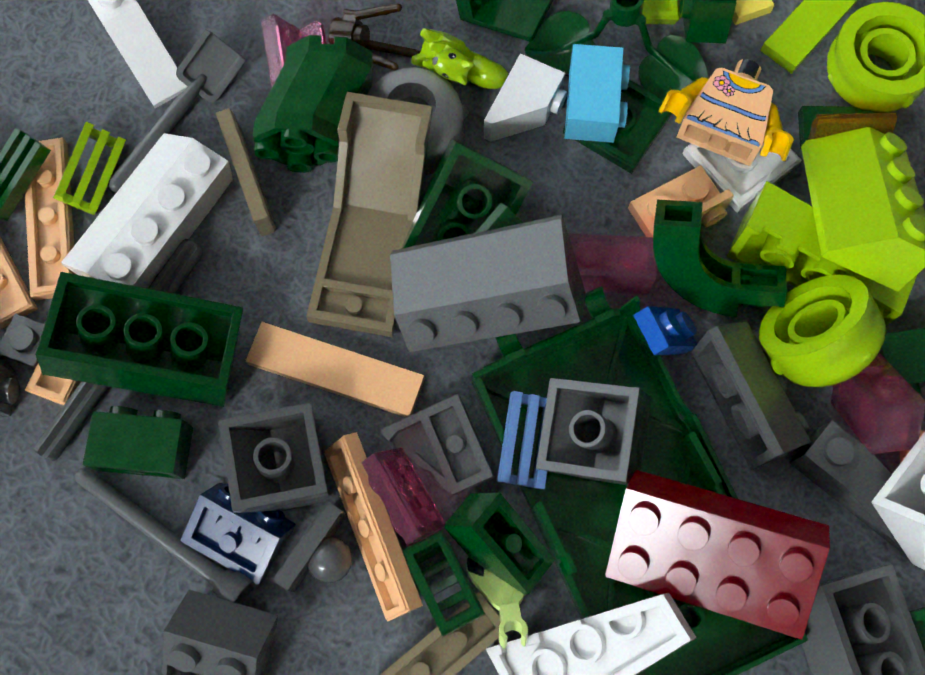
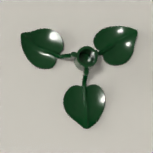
(667, 67)

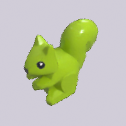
(456, 62)

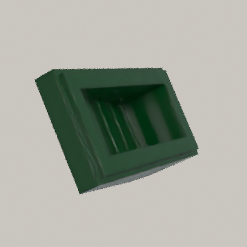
(425, 550)

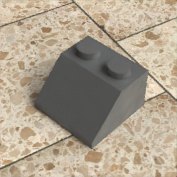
(593, 430)
(273, 460)

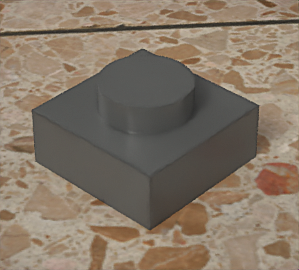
(22, 340)

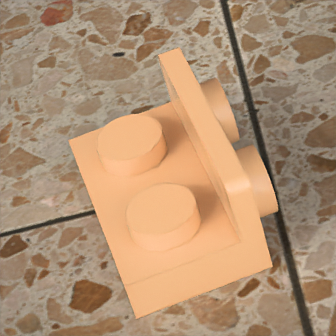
(691, 186)

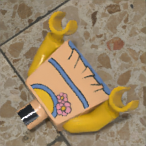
(730, 114)

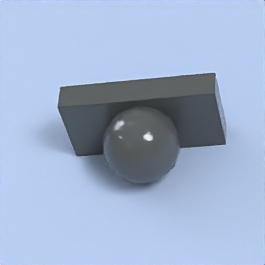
(318, 552)

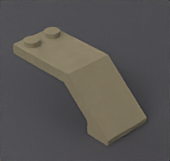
(372, 211)

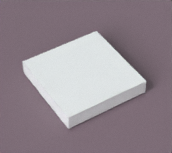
(741, 179)

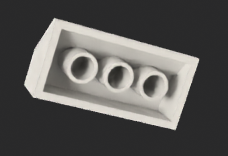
(152, 213)

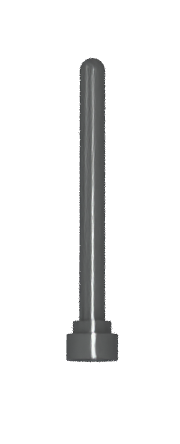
(226, 584)

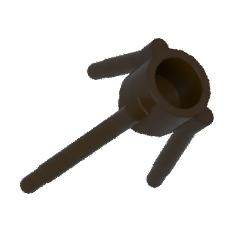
(354, 29)

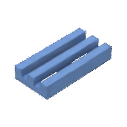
(504, 473)

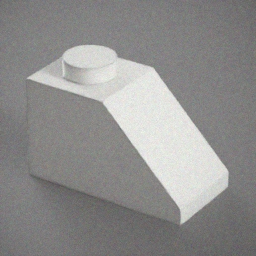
(525, 99)

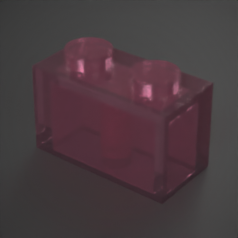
(615, 262)
(880, 408)

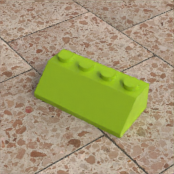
(867, 204)

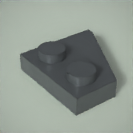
(443, 445)

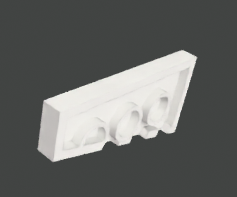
(603, 644)

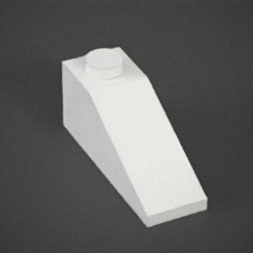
(140, 48)

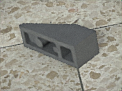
(846, 473)

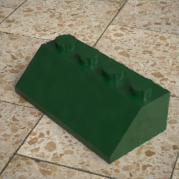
(139, 339)

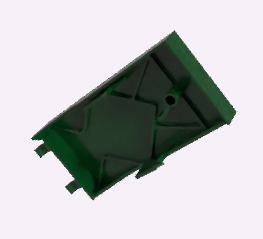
(582, 514)

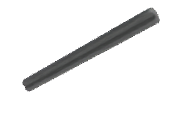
(87, 394)

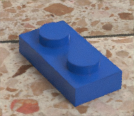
(667, 330)

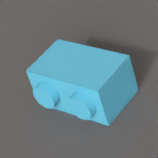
(595, 93)

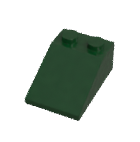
(464, 195)

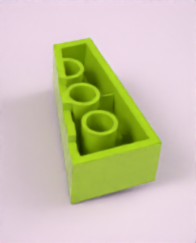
(784, 233)

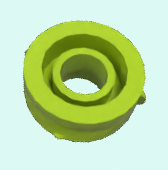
(884, 31)
(824, 331)

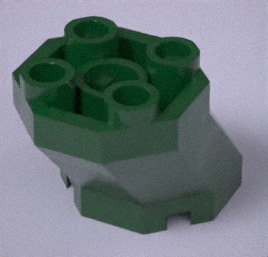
(307, 101)

